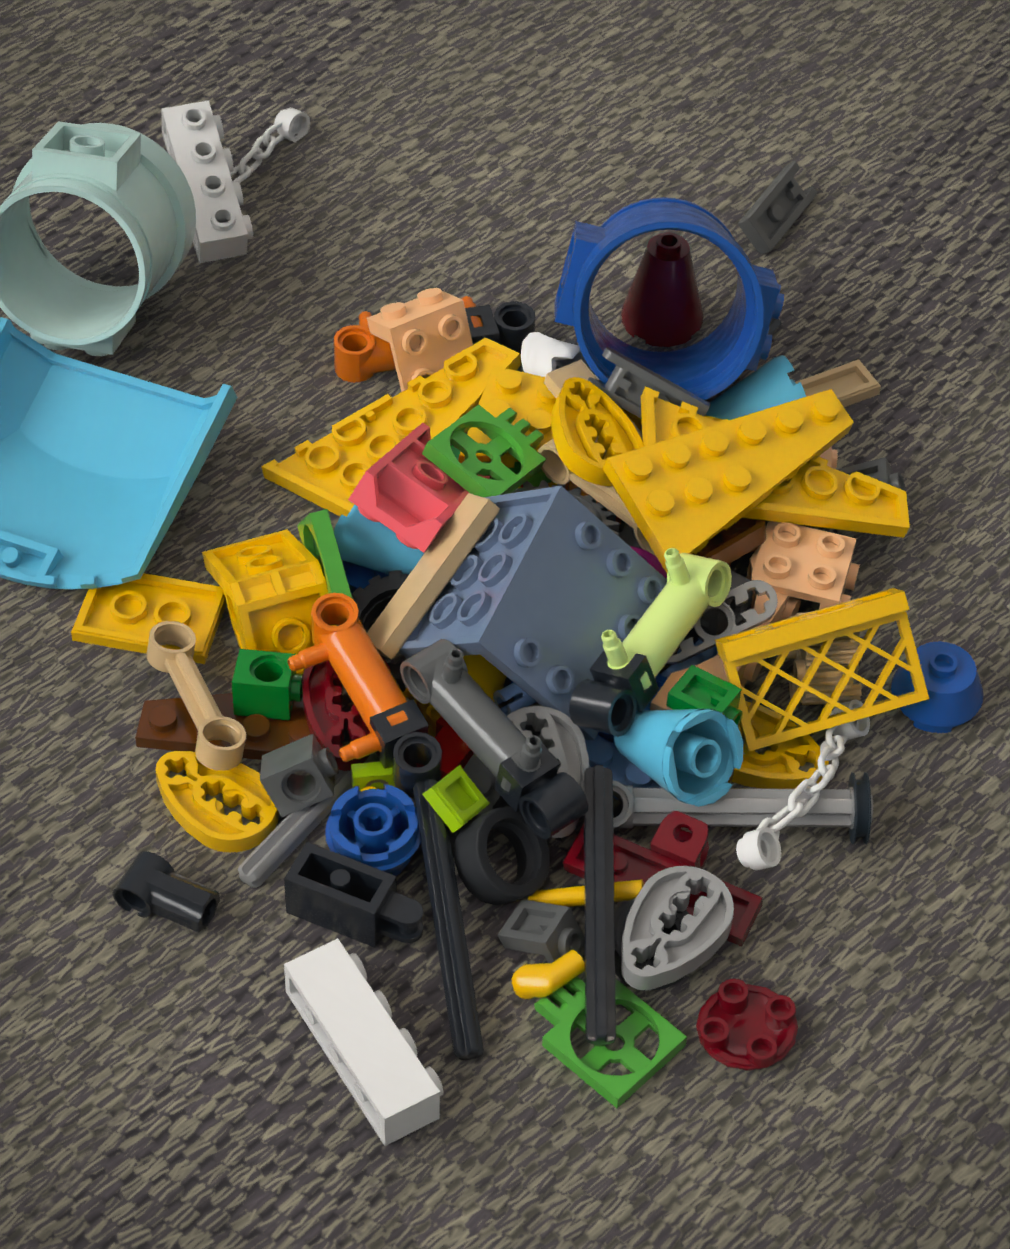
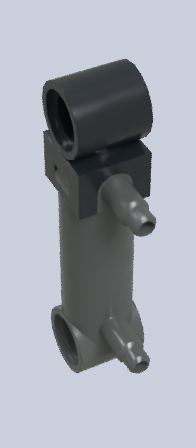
(522, 765)

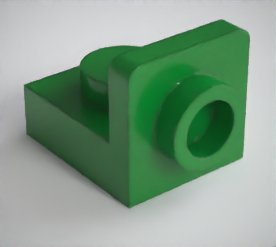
(705, 691)

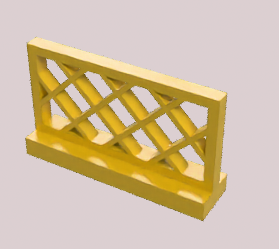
(824, 627)

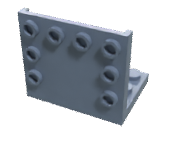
(541, 595)

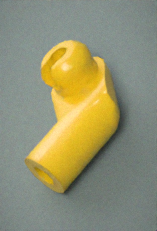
(546, 978)

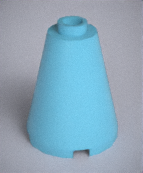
(758, 391)
(373, 545)
(685, 751)

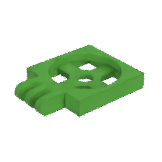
(504, 439)
(319, 539)
(571, 1014)

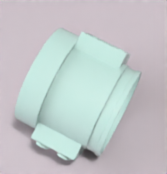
(133, 184)

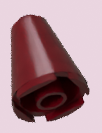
(664, 294)

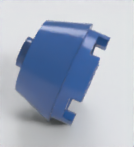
(951, 686)
(374, 828)

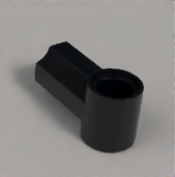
(155, 888)

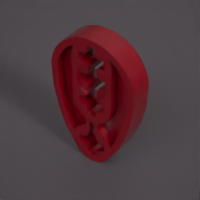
(324, 711)

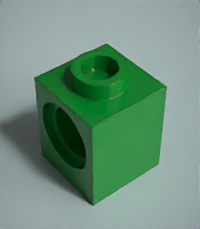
(265, 684)

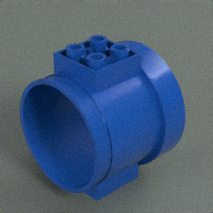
(700, 368)

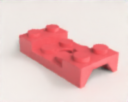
(409, 492)

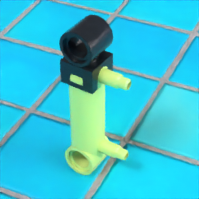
(628, 669)

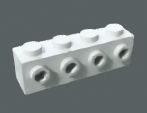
(195, 145)
(363, 1041)

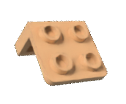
(422, 332)
(807, 563)

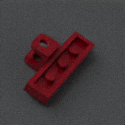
(669, 849)

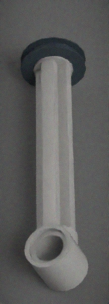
(750, 806)

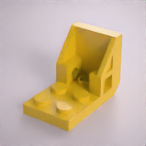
(269, 590)

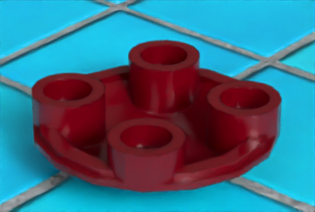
(747, 1025)

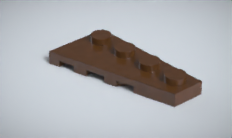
(168, 726)

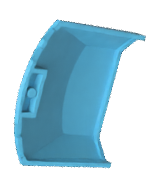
(91, 465)

